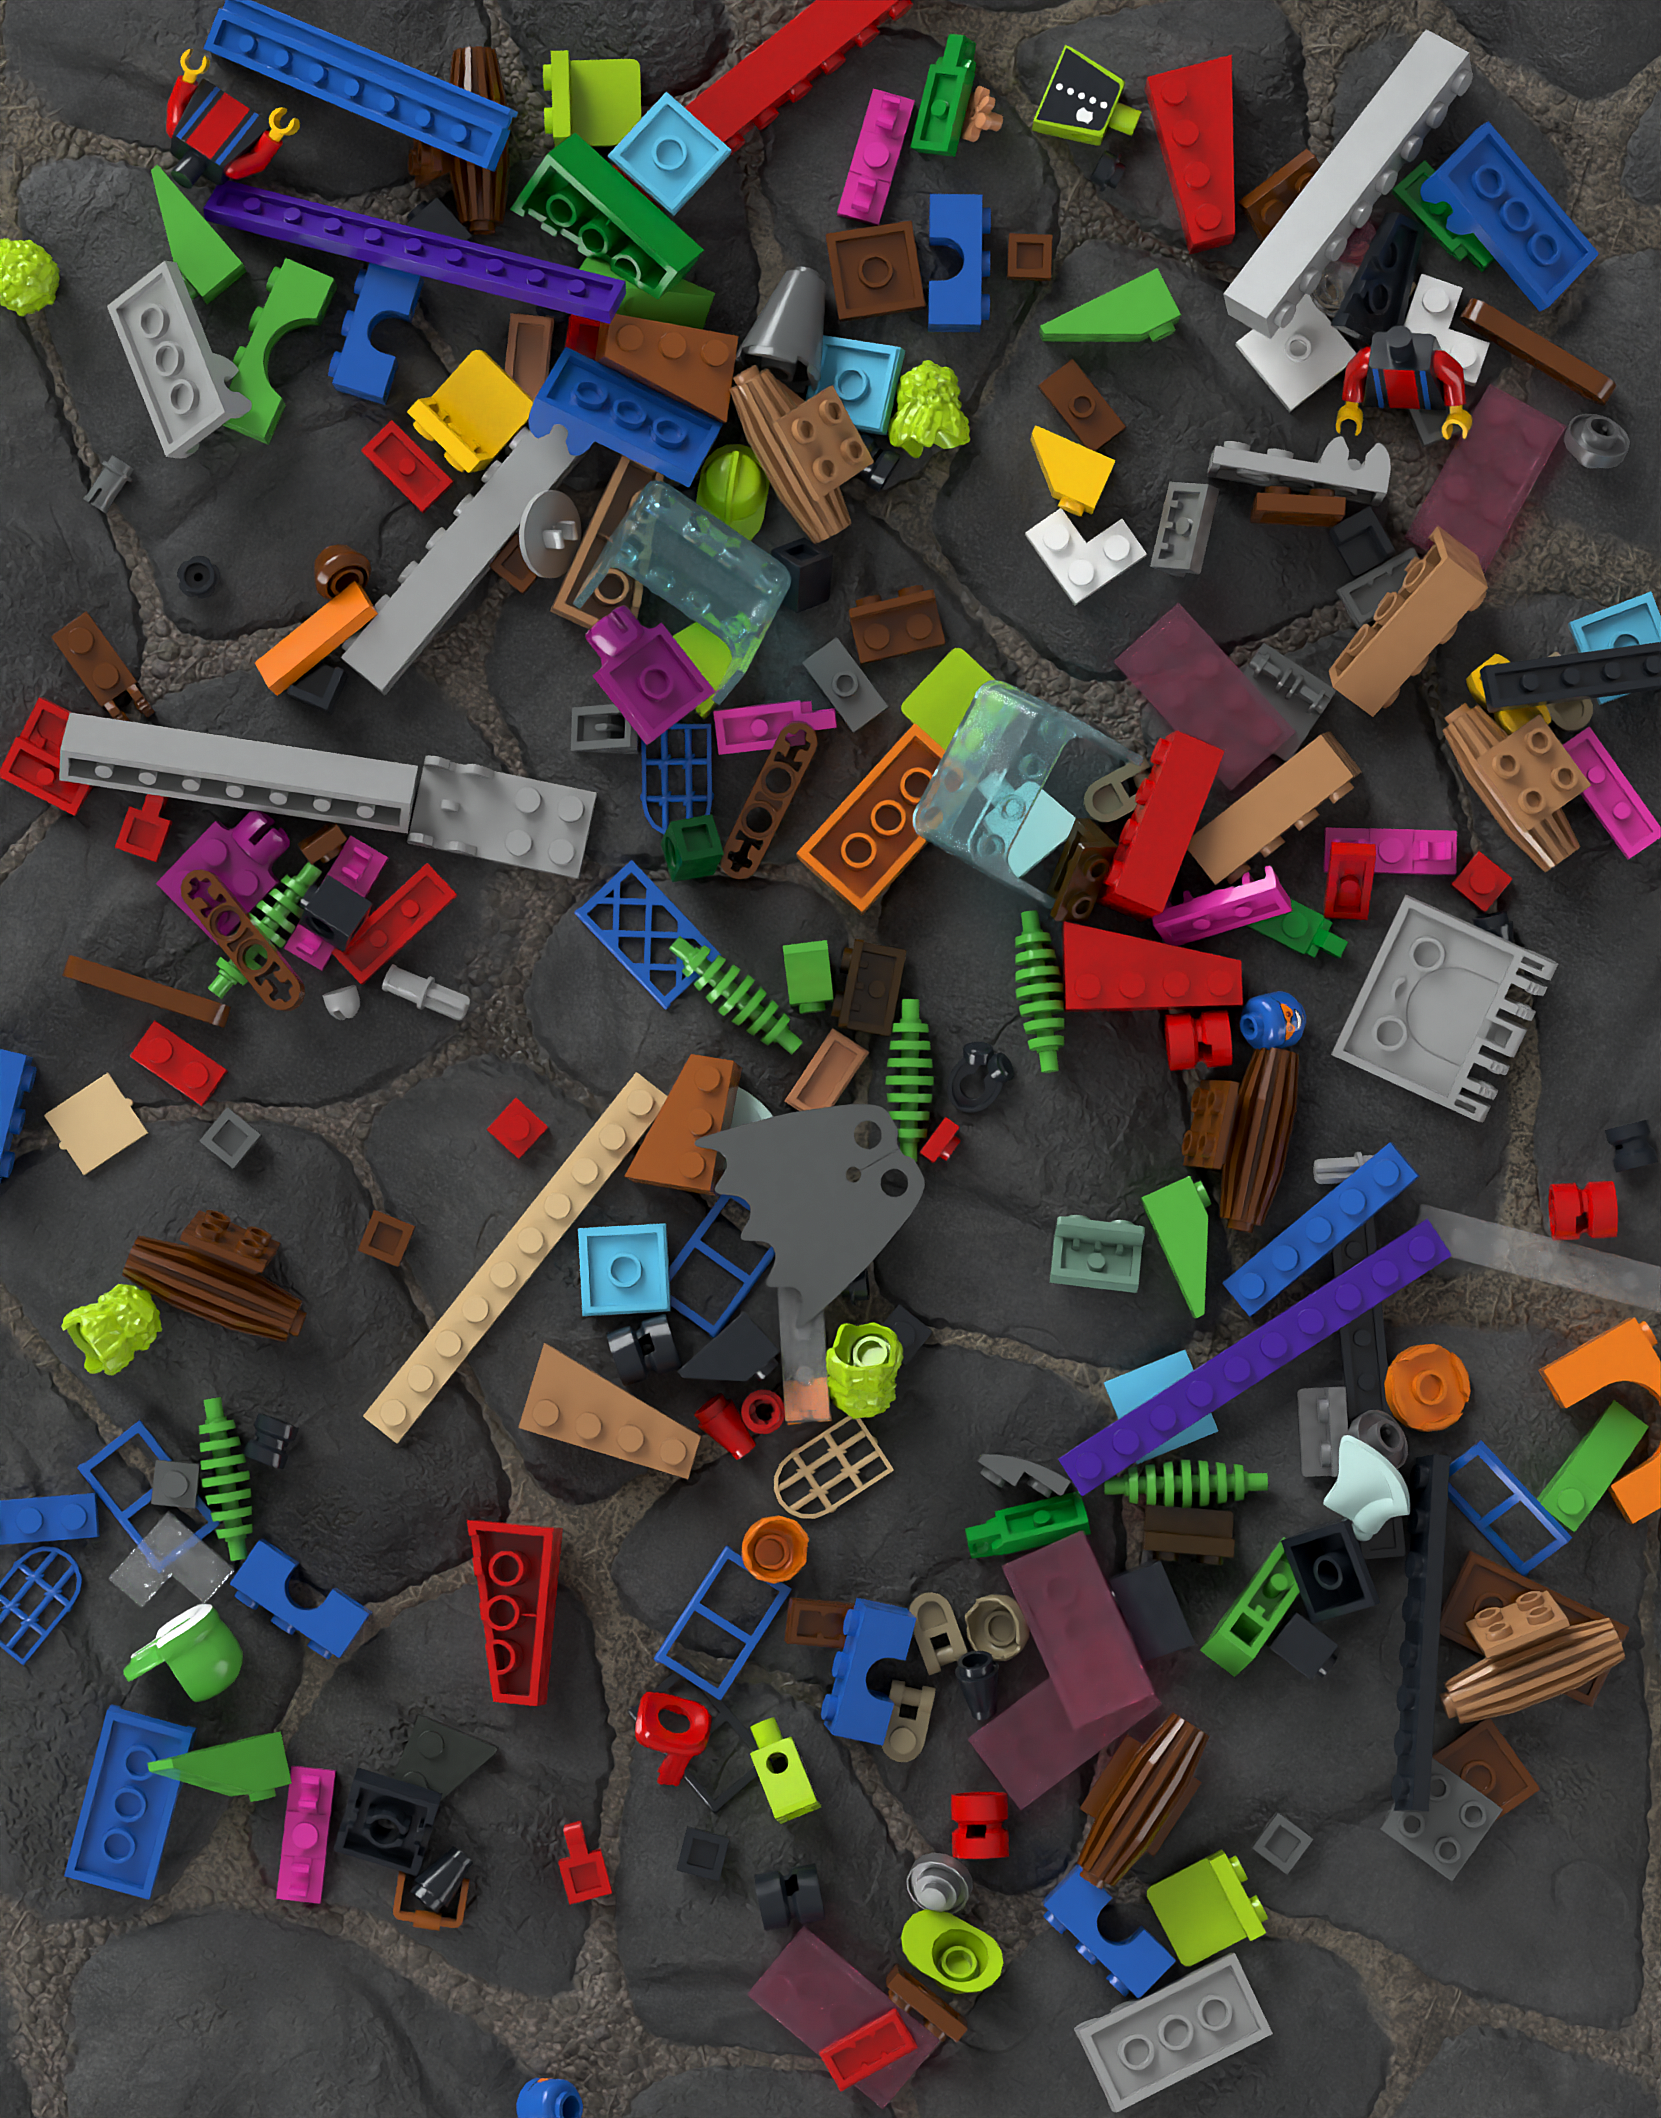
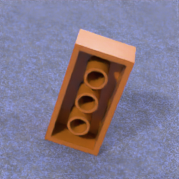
(873, 830)

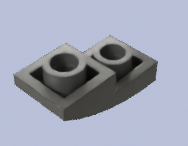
(1008, 1468)

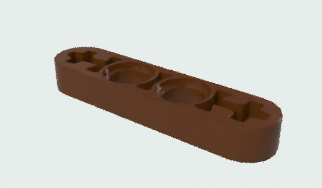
(1537, 352)
(772, 801)
(239, 943)
(146, 991)

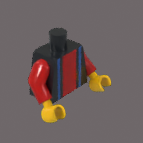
(216, 132)
(1405, 373)

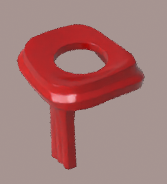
(679, 1746)

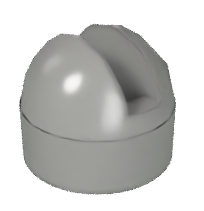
(342, 1002)

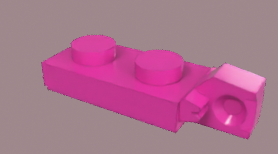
(759, 725)

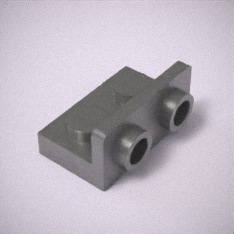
(1184, 528)
(1321, 1428)

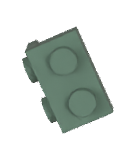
(1097, 1253)

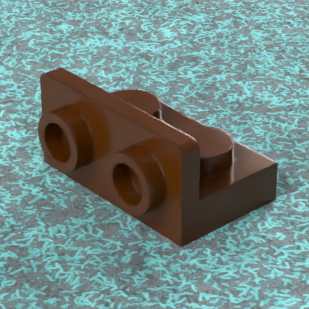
(1275, 195)
(896, 624)

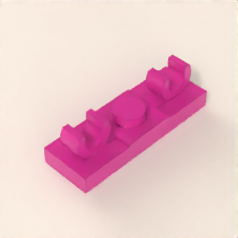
(875, 157)
(1612, 796)
(1401, 849)
(357, 869)
(1222, 909)
(306, 1834)

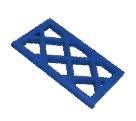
(610, 938)

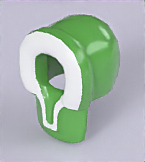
(197, 1650)

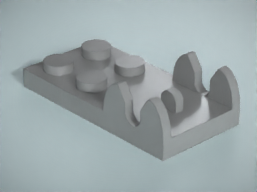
(174, 361)
(1357, 482)
(501, 817)
(1173, 2032)

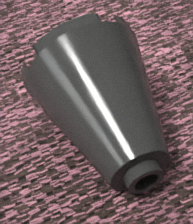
(789, 332)

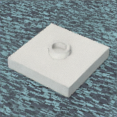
(1298, 356)

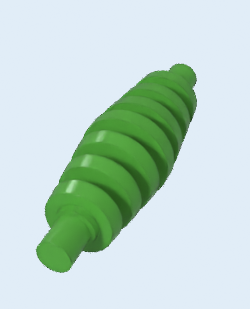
(274, 917)
(722, 983)
(1039, 991)
(910, 1027)
(225, 1479)
(1186, 1484)

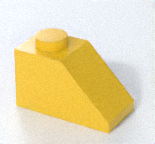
(1071, 471)

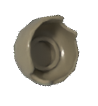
(997, 1626)

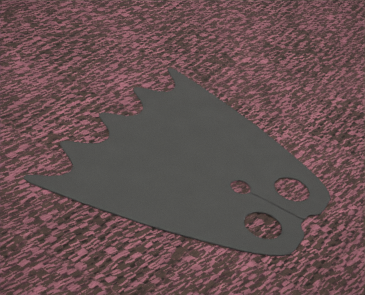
(805, 1206)

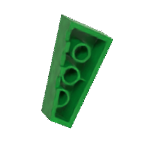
(607, 217)

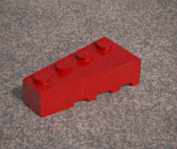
(1196, 140)
(1160, 826)
(1137, 974)
(517, 1605)

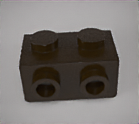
(1080, 871)
(870, 988)
(1190, 1532)

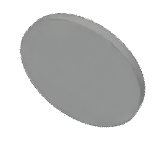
(550, 533)

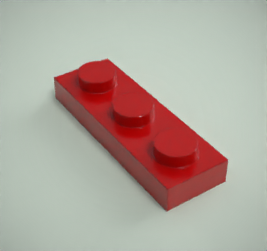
(396, 923)

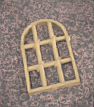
(848, 1470)

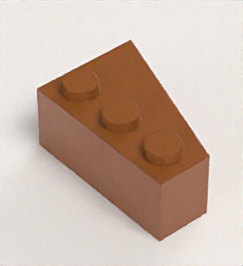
(673, 360)
(695, 1107)

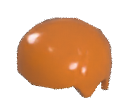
(775, 1549)

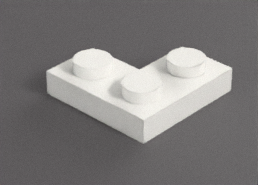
(1432, 314)
(1079, 565)

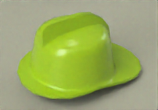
(734, 488)
(951, 1952)

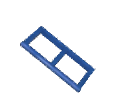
(749, 1281)
(1519, 1493)
(123, 1516)
(694, 1605)

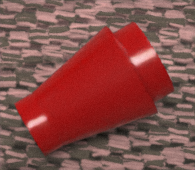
(751, 1411)
(724, 1424)

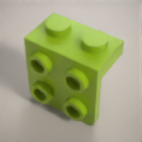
(592, 99)
(945, 696)
(1206, 1907)

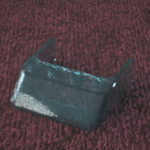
(698, 569)
(996, 775)

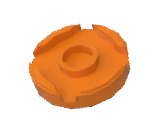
(1427, 1387)

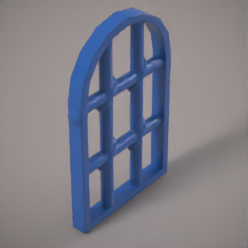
(687, 763)
(52, 1592)

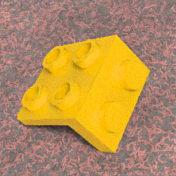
(473, 413)

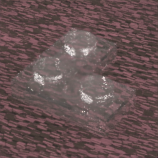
(170, 1551)

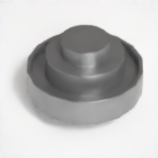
(1596, 441)
(1382, 1434)
(939, 1883)

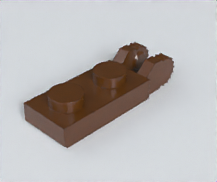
(99, 666)

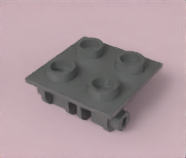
(1291, 691)
(1451, 1827)

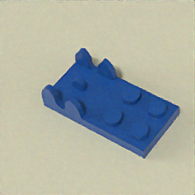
(1510, 216)
(623, 416)
(127, 1806)

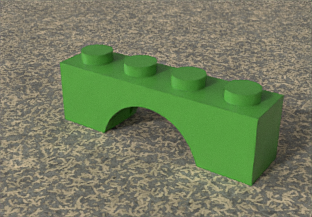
(296, 300)

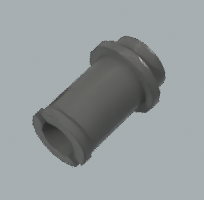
(109, 484)

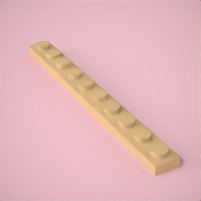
(516, 1258)

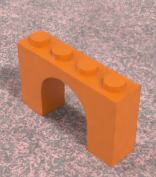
(1615, 1356)

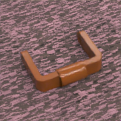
(428, 1919)

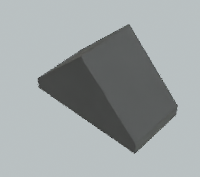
(602, 731)

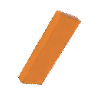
(316, 638)

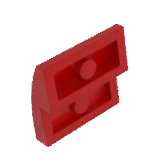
(35, 759)

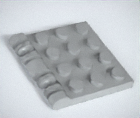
(1437, 1003)

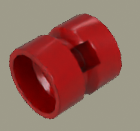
(1198, 1040)
(1583, 1210)
(979, 1809)

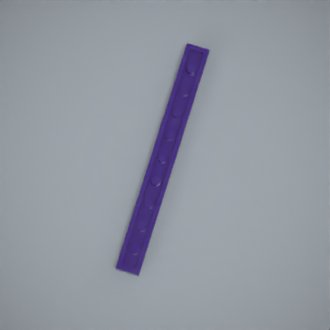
(416, 251)
(1254, 1357)

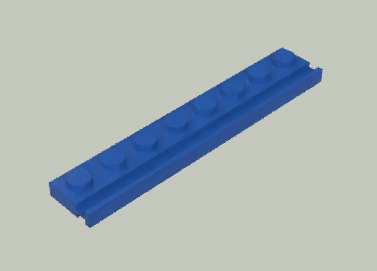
(361, 81)

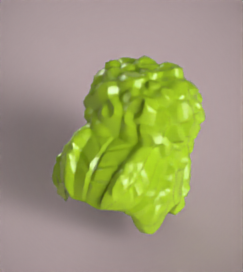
(26, 276)
(928, 410)
(114, 1328)
(863, 1369)

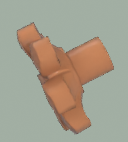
(979, 115)

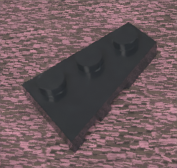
(1383, 280)

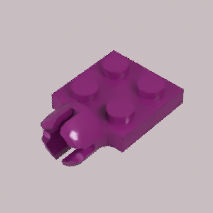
(645, 673)
(237, 859)

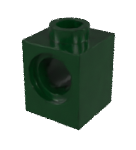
(692, 848)

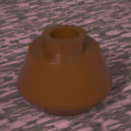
(338, 568)

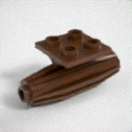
(477, 191)
(1246, 1134)
(218, 1276)
(1140, 1799)

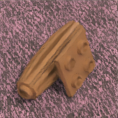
(801, 449)
(1520, 780)
(1528, 1658)

